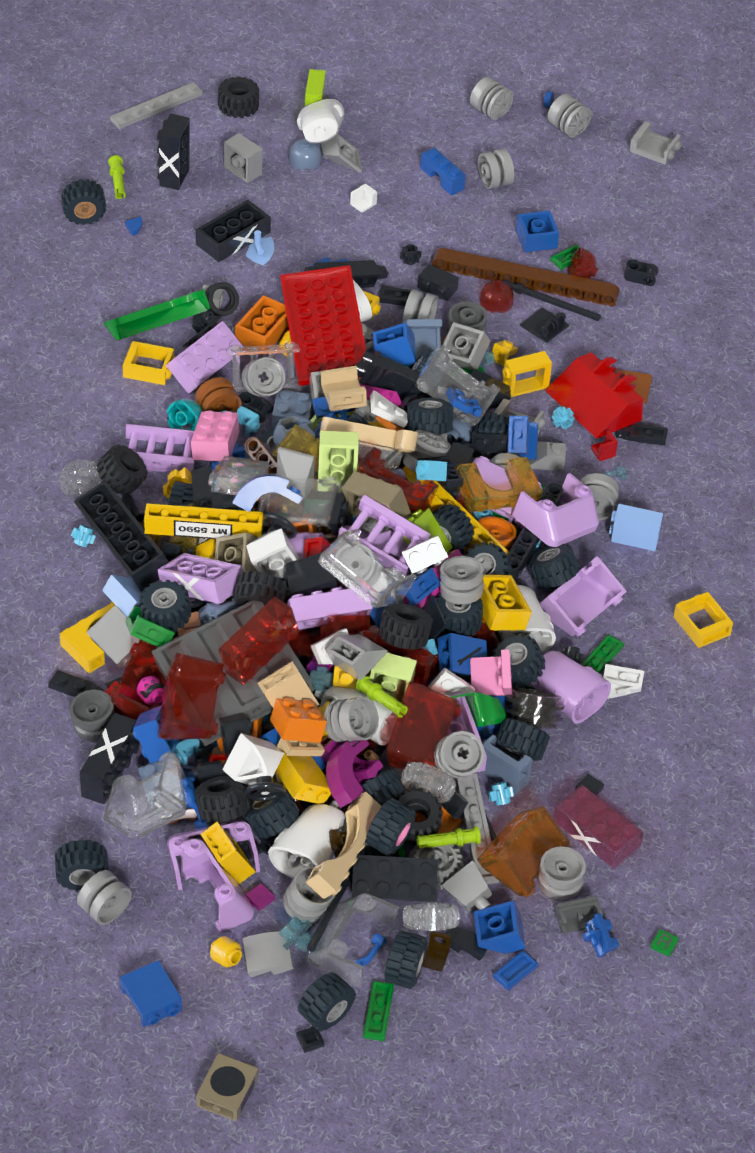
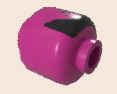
(151, 690)

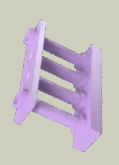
(161, 462)
(394, 521)

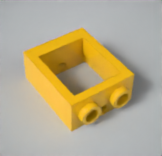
(536, 361)
(144, 373)
(709, 634)
(228, 852)

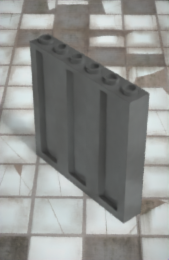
(231, 696)

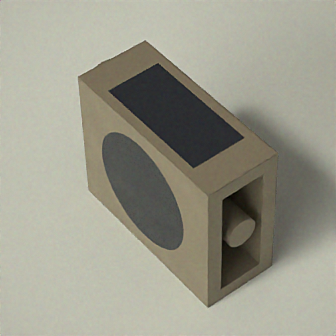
(227, 1087)

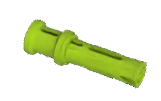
(117, 173)
(375, 692)
(456, 837)

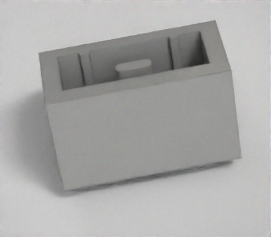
(355, 654)

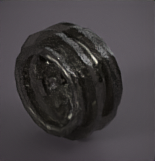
(535, 707)

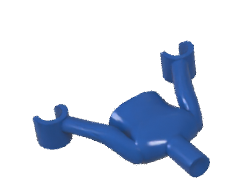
(189, 788)

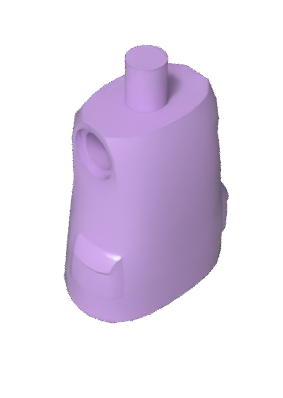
(579, 686)

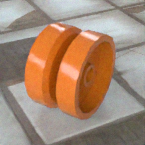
(501, 530)

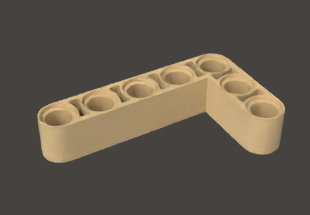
(402, 440)

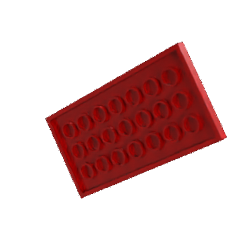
(323, 320)

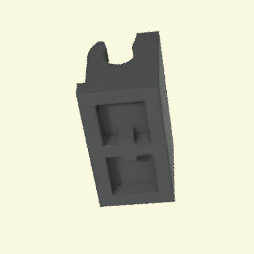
(575, 914)

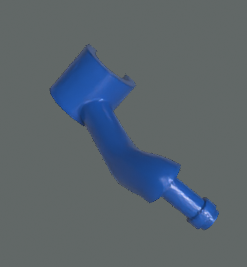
(379, 942)

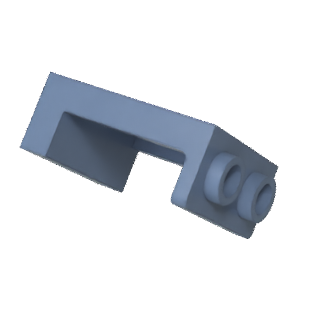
(426, 334)
(504, 768)

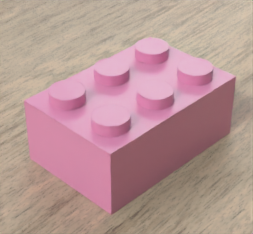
(215, 435)

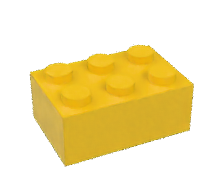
(504, 604)

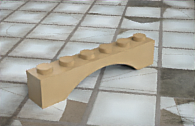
(328, 876)

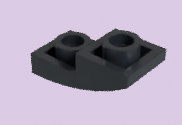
(465, 940)

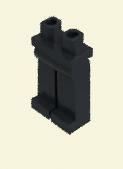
(387, 374)

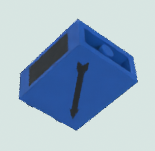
(456, 652)

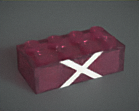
(598, 826)

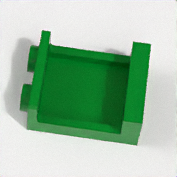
(147, 629)

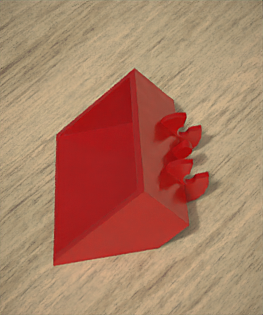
(598, 395)

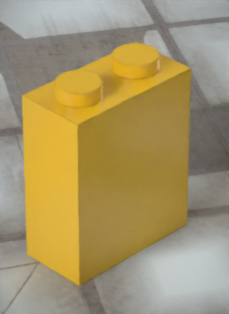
(303, 778)

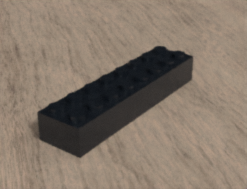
(122, 534)

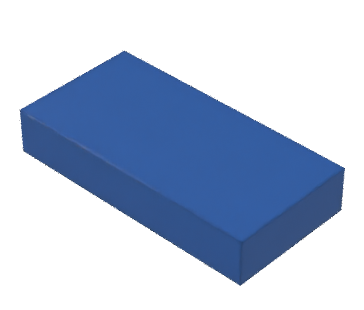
(515, 970)

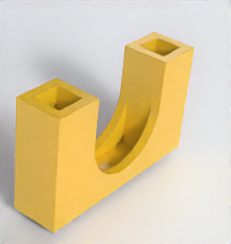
(79, 643)

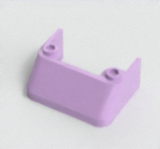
(561, 523)
(237, 829)

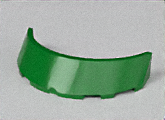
(158, 315)

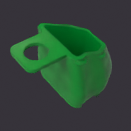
(484, 708)

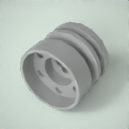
(491, 98)
(569, 115)
(273, 374)
(427, 446)
(351, 719)
(302, 900)

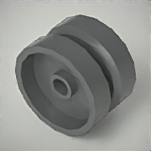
(469, 315)
(91, 714)

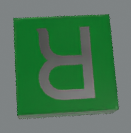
(664, 943)

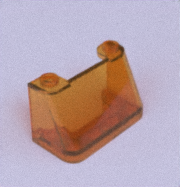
(518, 849)

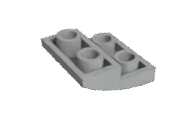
(266, 953)

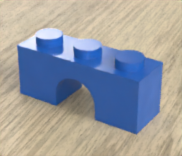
(451, 177)

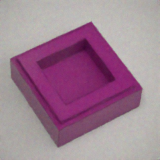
(260, 897)

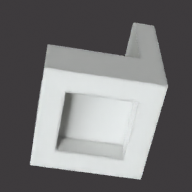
(363, 198)

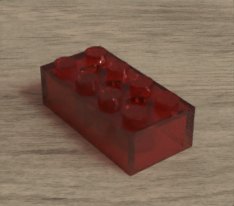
(258, 640)

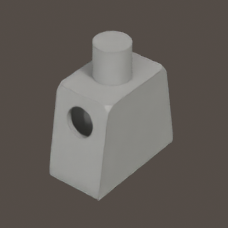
(468, 888)

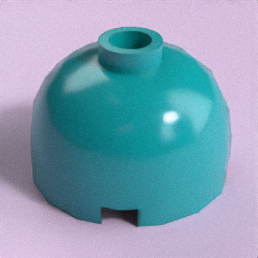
(184, 412)

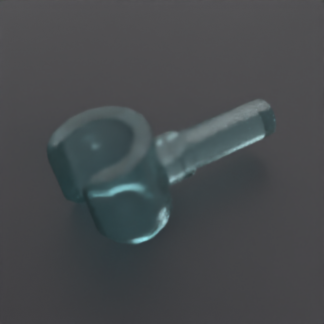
(620, 472)

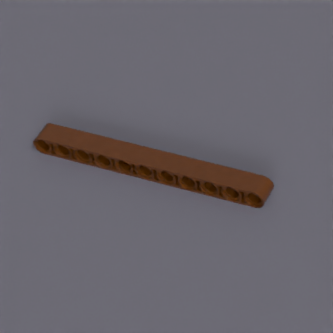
(531, 277)

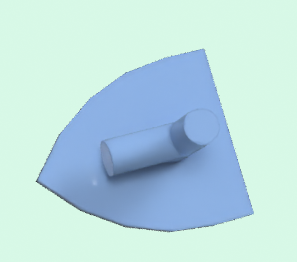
(261, 249)

